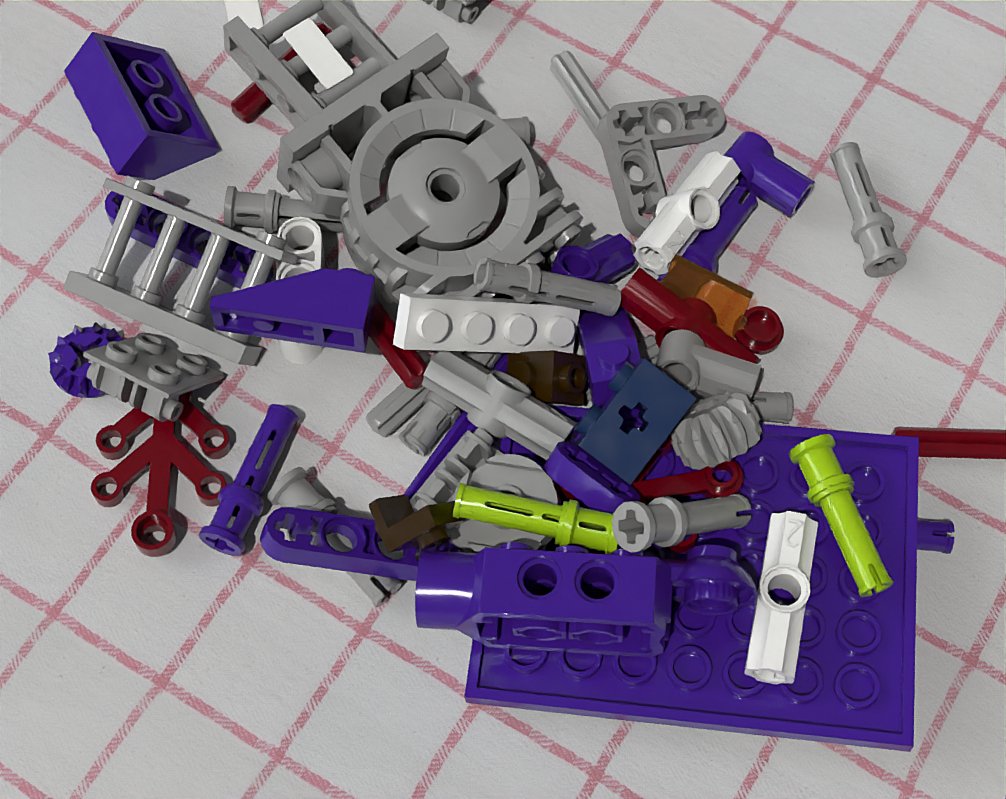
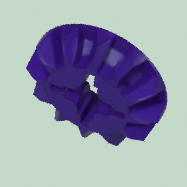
(66, 364)

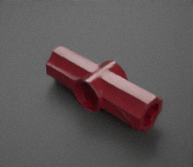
(667, 312)

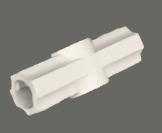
(687, 212)
(778, 627)

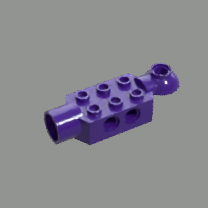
(573, 596)

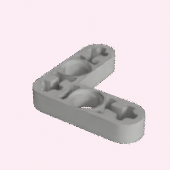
(638, 146)

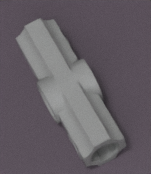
(497, 403)

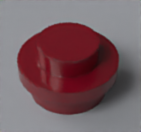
(762, 331)

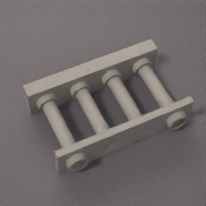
(280, 78)
(144, 301)

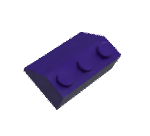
(138, 107)

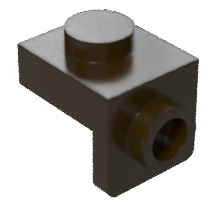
(550, 375)
(406, 529)

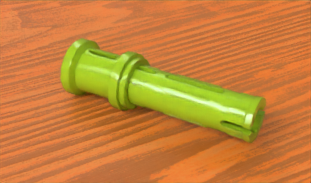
(832, 492)
(570, 530)

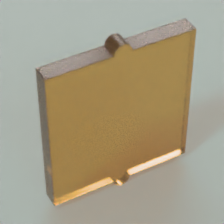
(725, 297)

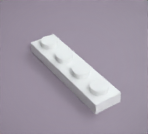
(483, 324)

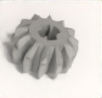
(716, 430)

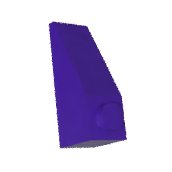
(308, 308)
(606, 346)

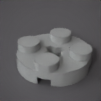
(513, 476)

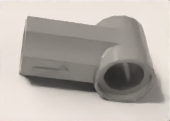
(703, 369)

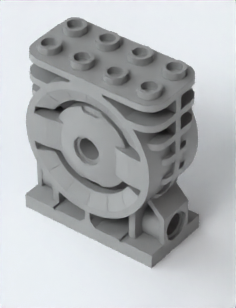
(448, 146)

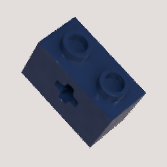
(662, 407)

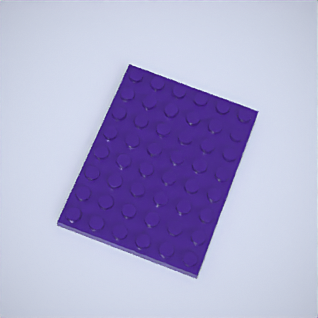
(853, 650)

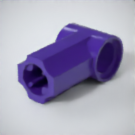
(768, 175)
(597, 261)

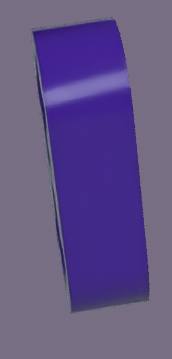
(588, 478)

